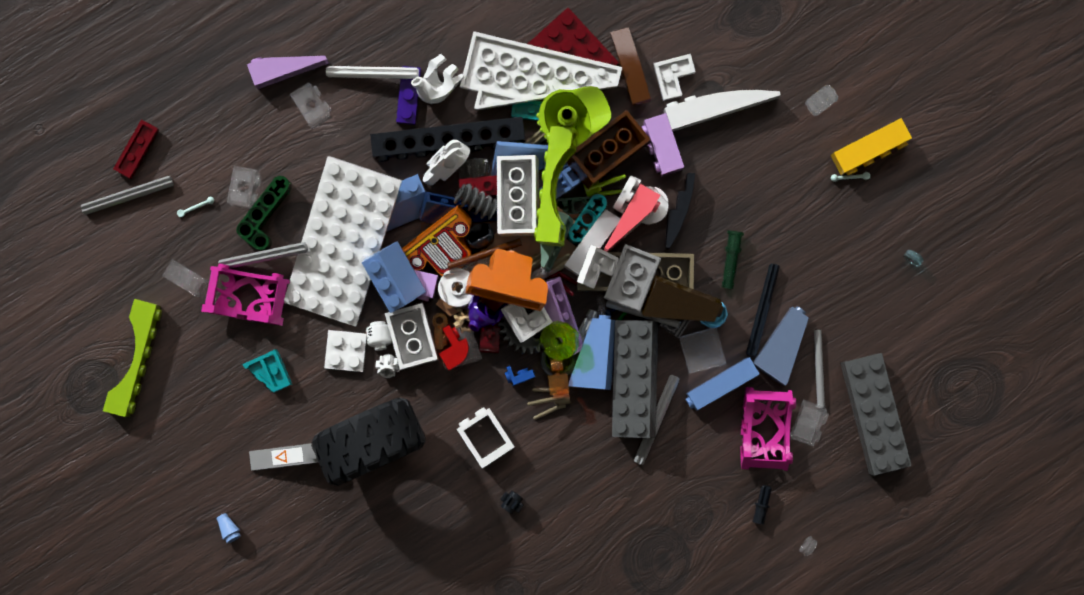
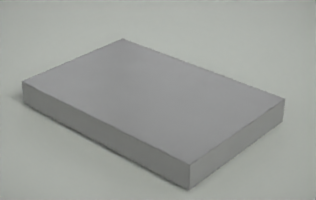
(632, 278)

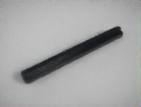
(762, 310)

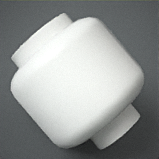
(378, 335)

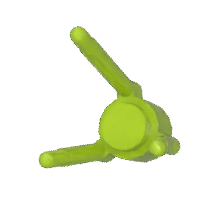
(597, 187)

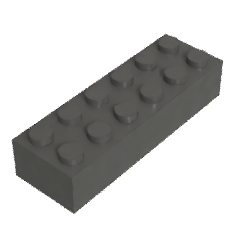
(635, 379)
(875, 414)

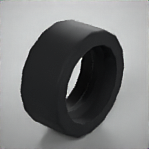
(544, 357)

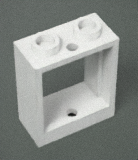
(495, 454)

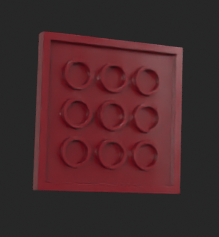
(572, 37)

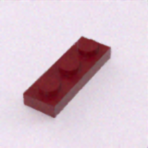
(136, 149)

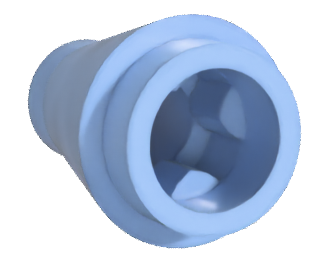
(228, 529)

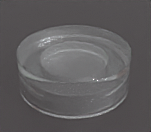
(808, 546)

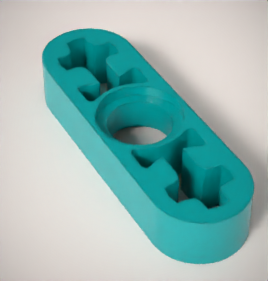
(598, 210)

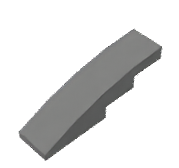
(596, 236)

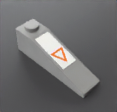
(282, 457)

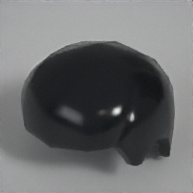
(480, 236)

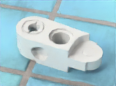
(446, 162)

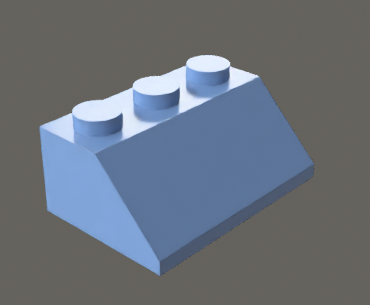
(407, 202)
(393, 276)

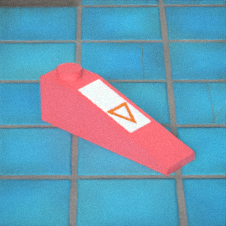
(638, 210)

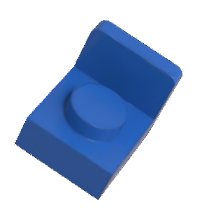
(523, 375)

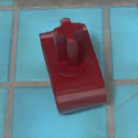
(490, 339)

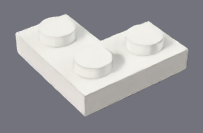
(669, 72)
(596, 262)
(525, 324)

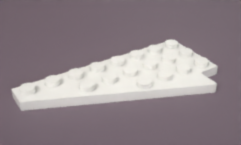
(517, 72)

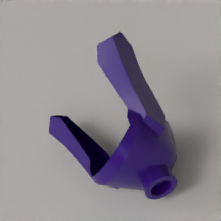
(479, 316)

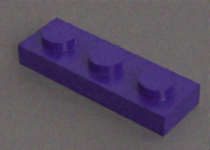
(407, 101)

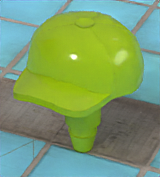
(577, 108)

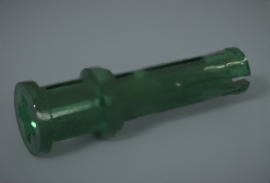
(732, 249)

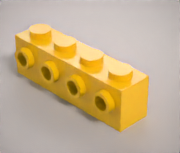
(871, 146)

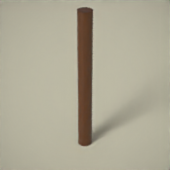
(483, 254)

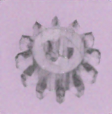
(821, 100)

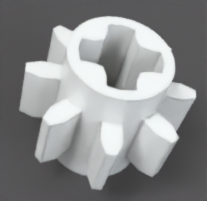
(387, 366)

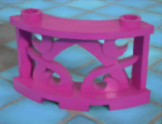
(221, 307)
(749, 450)

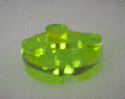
(566, 333)

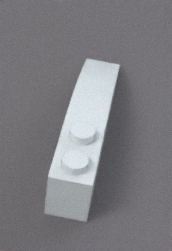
(713, 106)

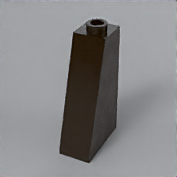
(677, 301)

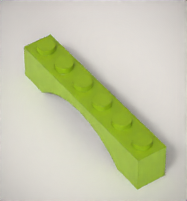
(561, 146)
(143, 319)

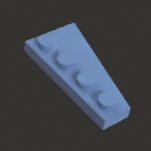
(520, 149)

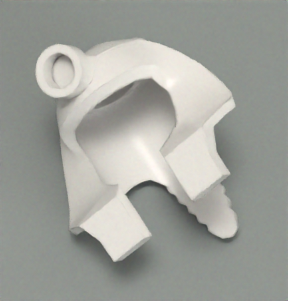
(430, 88)

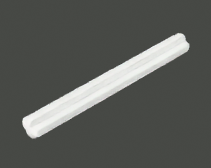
(372, 72)

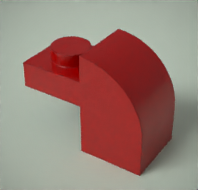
(457, 352)

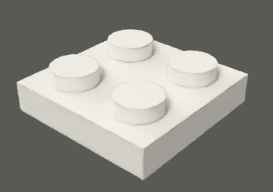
(345, 351)

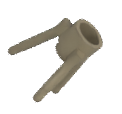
(561, 400)

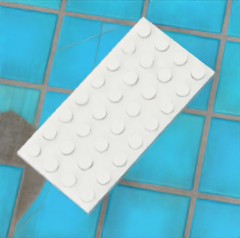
(342, 230)

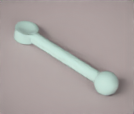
(865, 176)
(181, 213)

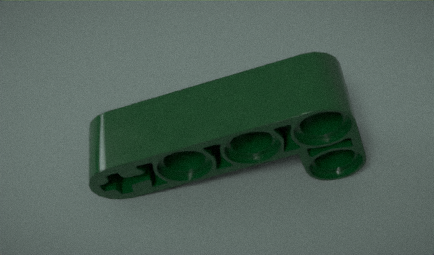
(267, 210)

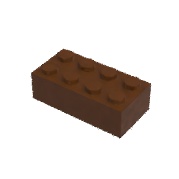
(607, 149)

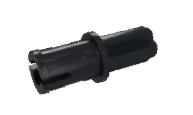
(762, 505)

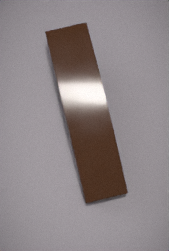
(631, 66)

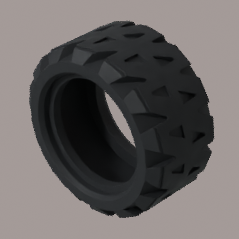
(368, 441)

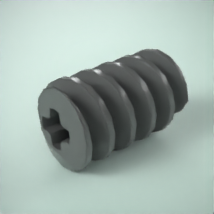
(476, 200)

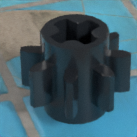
(511, 502)

